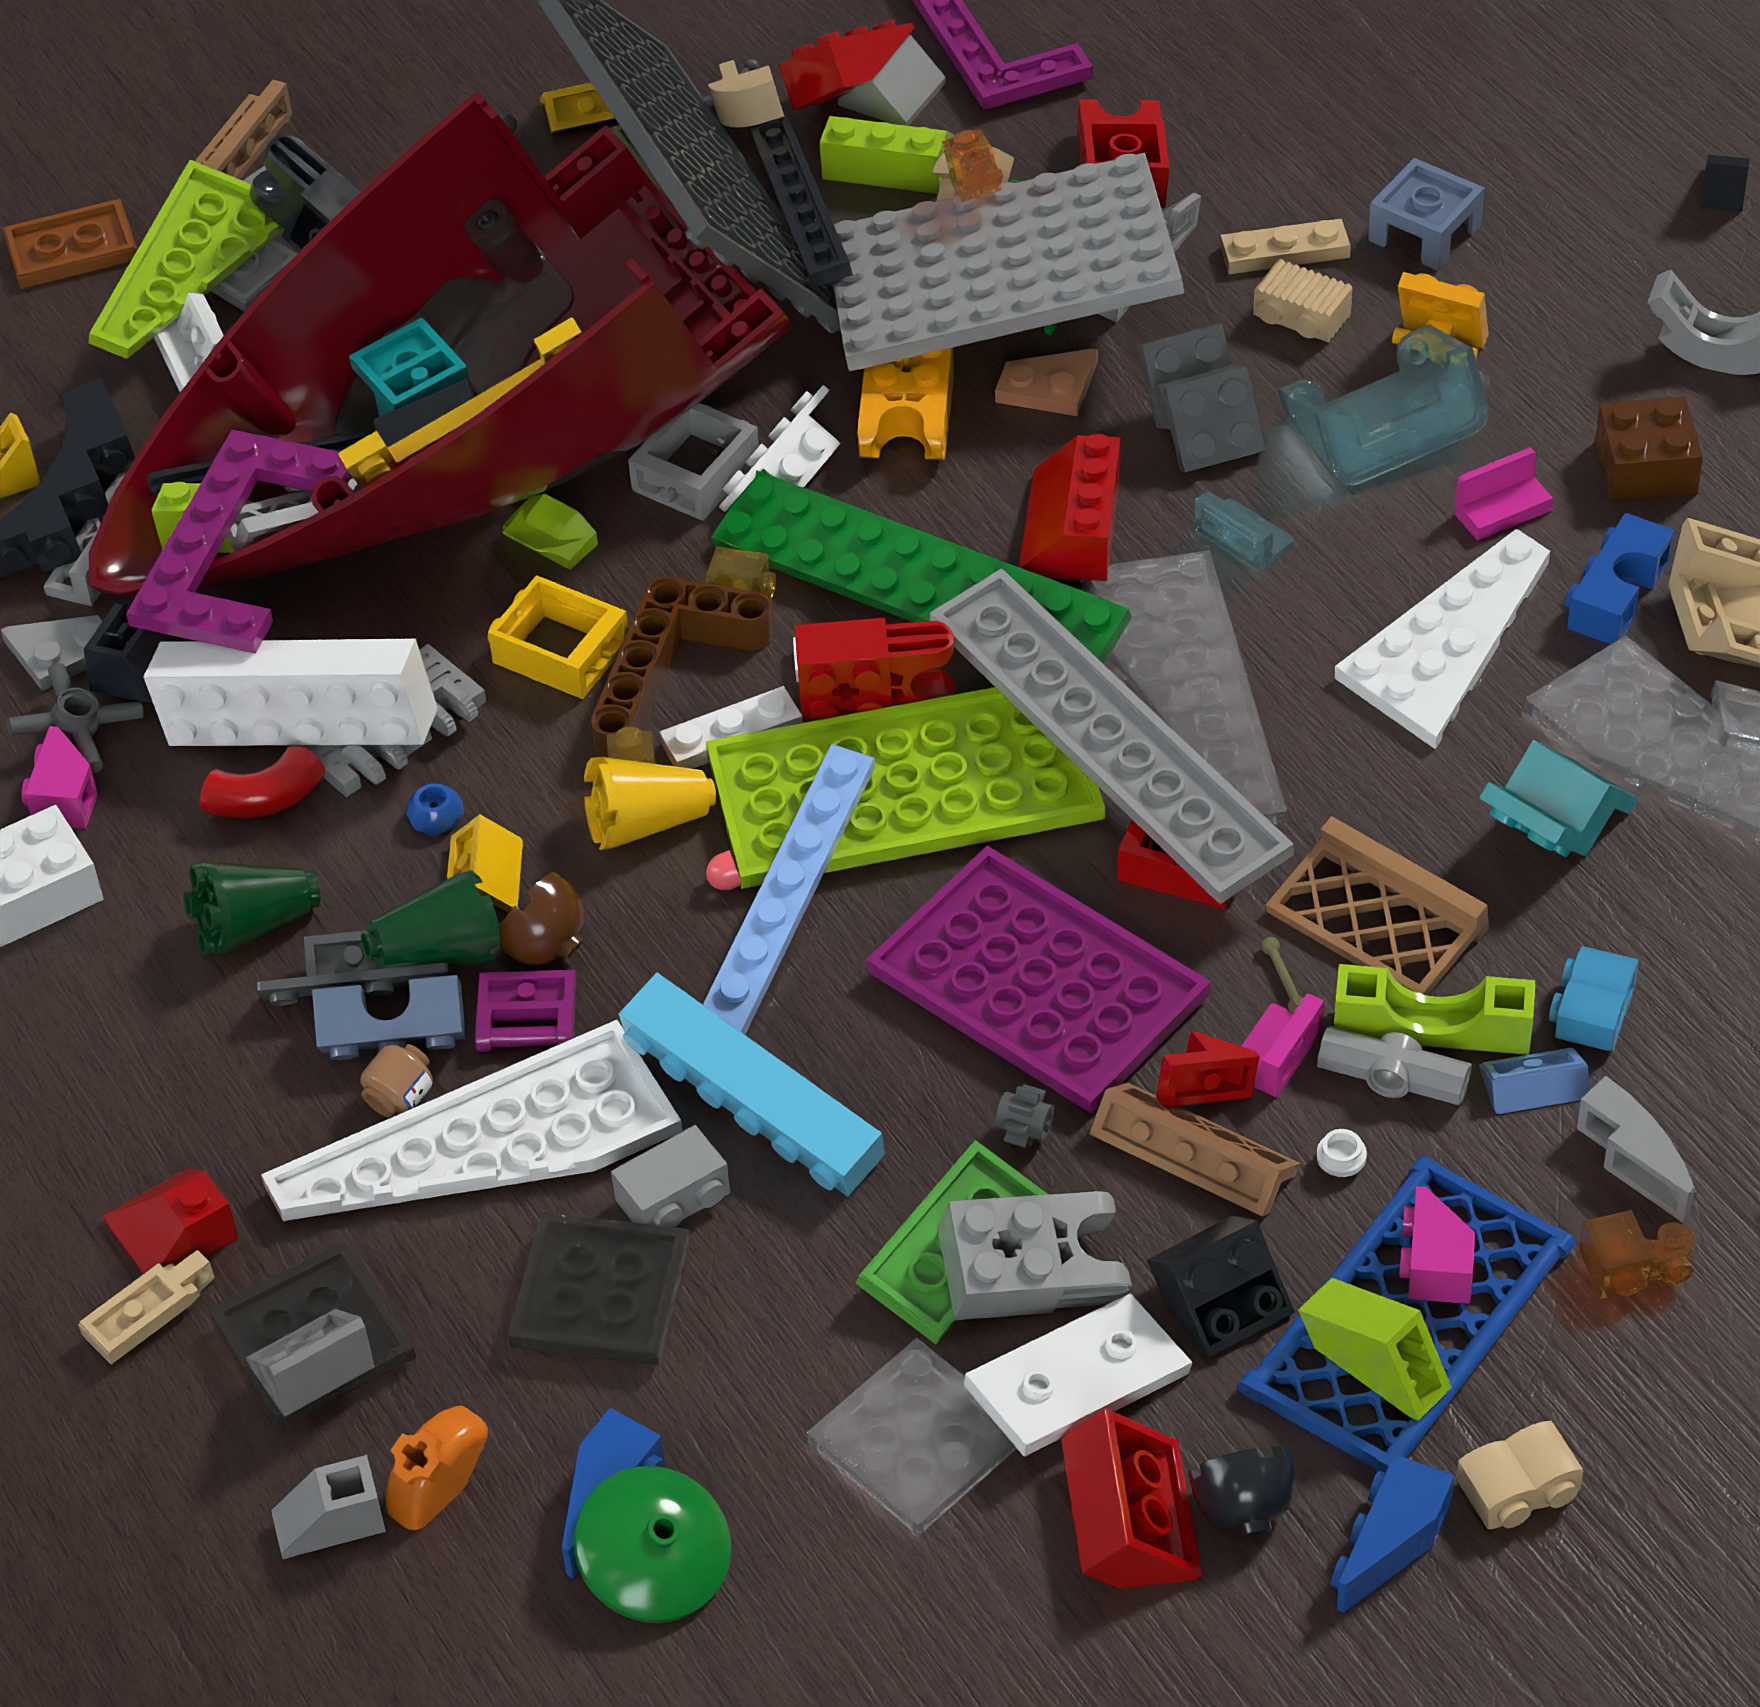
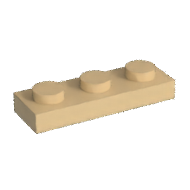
(1293, 243)

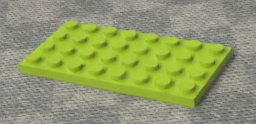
(941, 781)

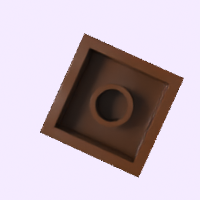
(1648, 449)

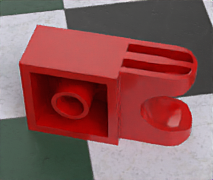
(1107, 136)
(870, 665)

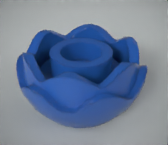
(434, 809)

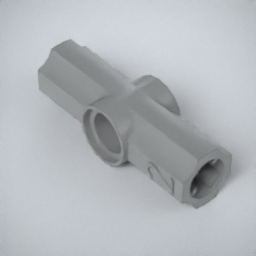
(1394, 1065)

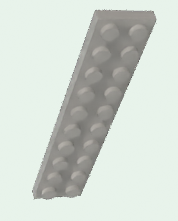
(1113, 737)

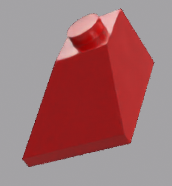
(173, 1221)

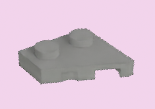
(50, 643)

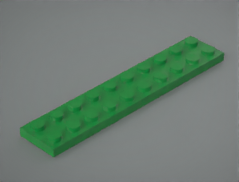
(891, 562)

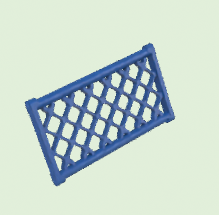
(1510, 1217)

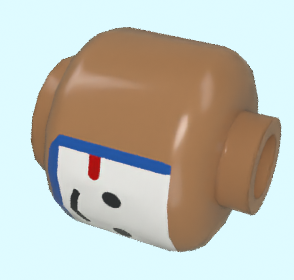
(396, 1080)

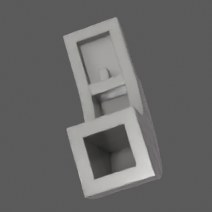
(1702, 335)

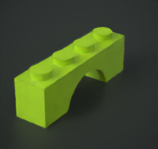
(1487, 1018)

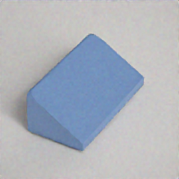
(1535, 1080)

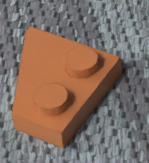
(1048, 382)

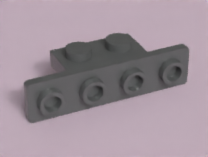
(340, 962)

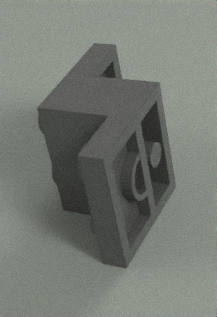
(1201, 397)

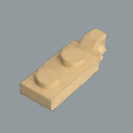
(145, 1306)

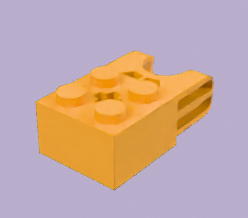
(907, 400)

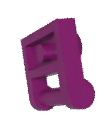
(525, 998)

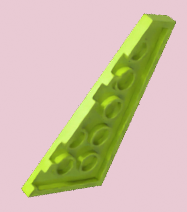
(190, 248)

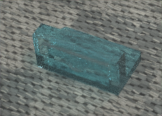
(1240, 531)

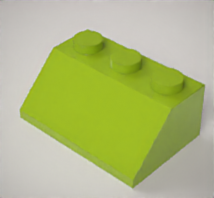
(881, 154)

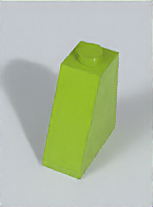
(1377, 1344)

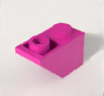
(60, 779)
(1440, 1251)

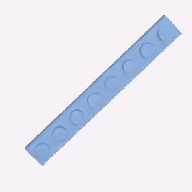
(789, 886)

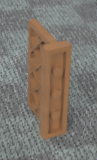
(1391, 874)

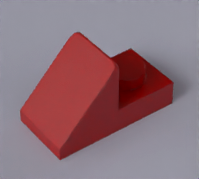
(1207, 1073)

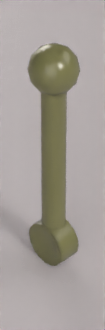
(1271, 947)

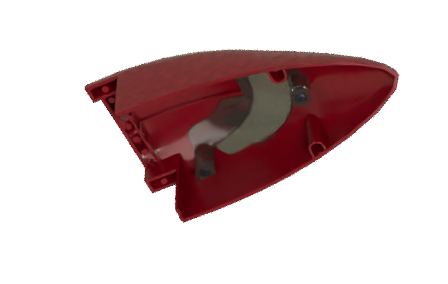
(490, 262)

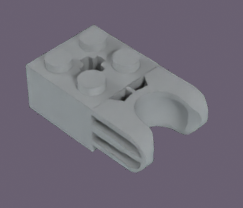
(1026, 1254)

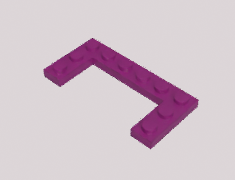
(984, 70)
(168, 595)

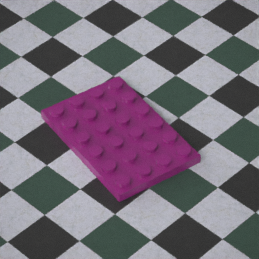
(1038, 978)

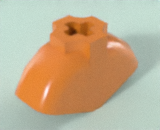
(433, 1466)

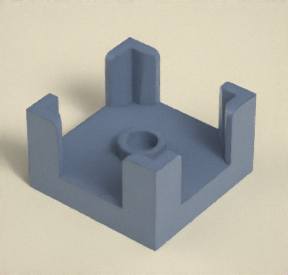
(1429, 206)

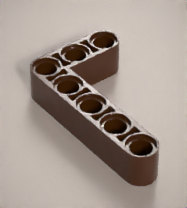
(666, 615)

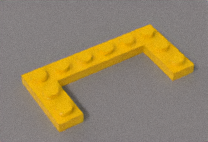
(372, 458)

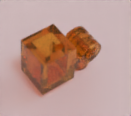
(972, 165)
(1626, 1262)

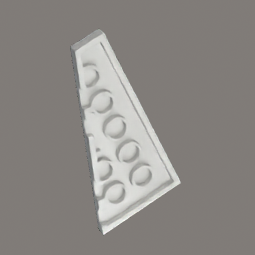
(1441, 646)

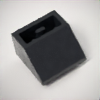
(121, 654)
(1222, 1284)

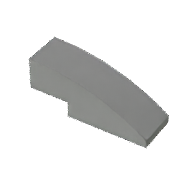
(1636, 1147)

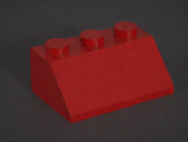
(1129, 1503)

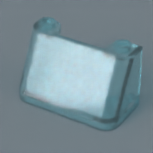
(1398, 418)

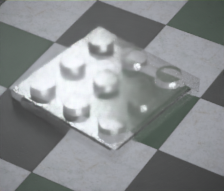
(912, 1437)

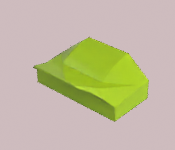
(552, 530)

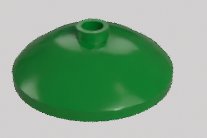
(636, 1569)

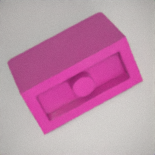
(1501, 495)
(1284, 1041)

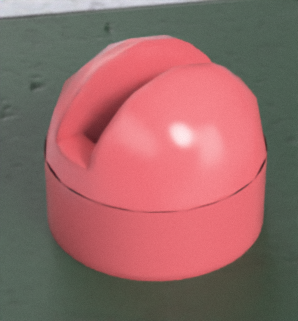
(722, 872)

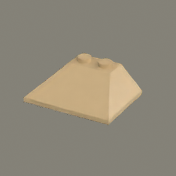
(1718, 592)

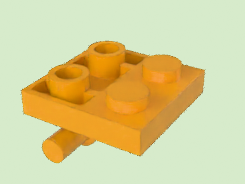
(1450, 308)

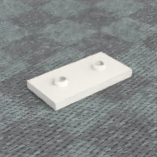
(1076, 1373)

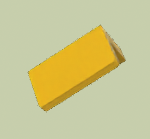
(574, 107)
(492, 855)

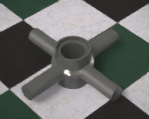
(76, 716)

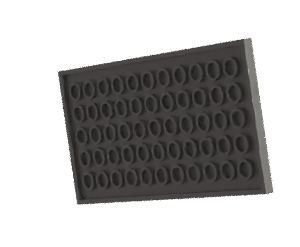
(689, 152)

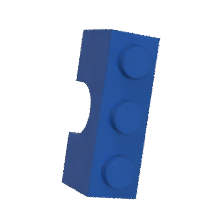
(1605, 599)

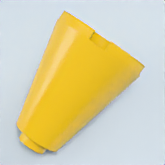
(642, 799)

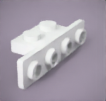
(189, 339)
(796, 453)

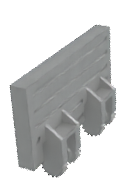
(450, 689)

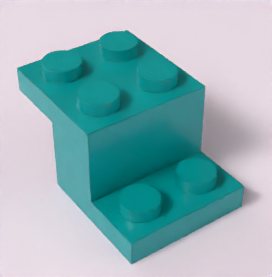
(407, 366)
(1556, 801)

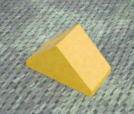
(17, 461)

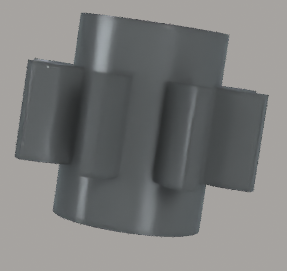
(1024, 1116)

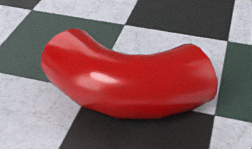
(263, 791)

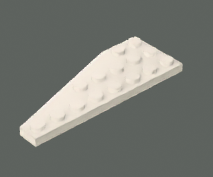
(522, 1124)

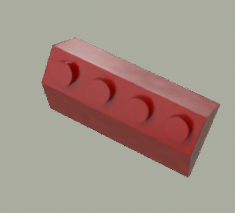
(1073, 510)

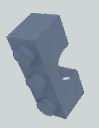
(431, 1018)

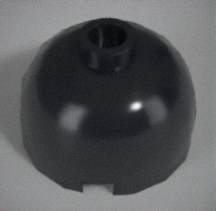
(1245, 1490)

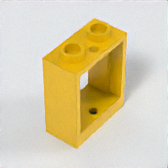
(577, 674)

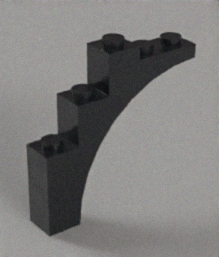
(71, 491)

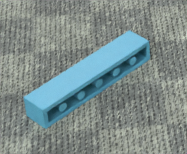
(752, 1085)

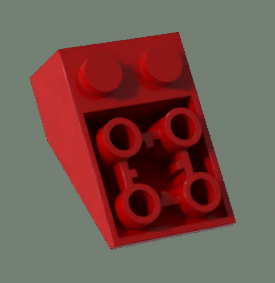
(840, 62)

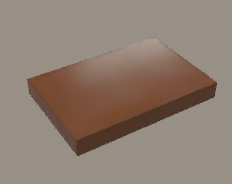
(70, 243)

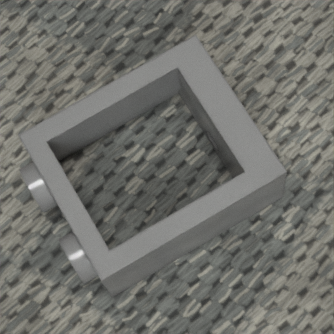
(694, 493)

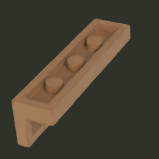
(248, 131)
(1192, 1148)

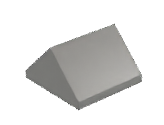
(899, 88)
(313, 1360)

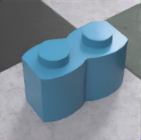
(1594, 998)

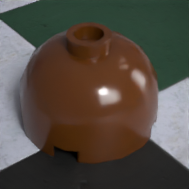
(545, 924)

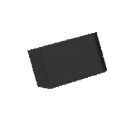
(1725, 182)

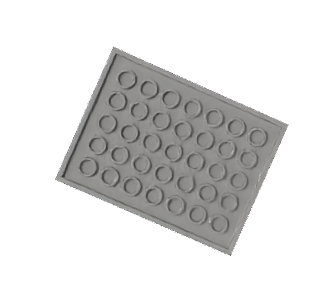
(1003, 261)

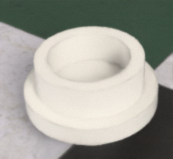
(1341, 1153)

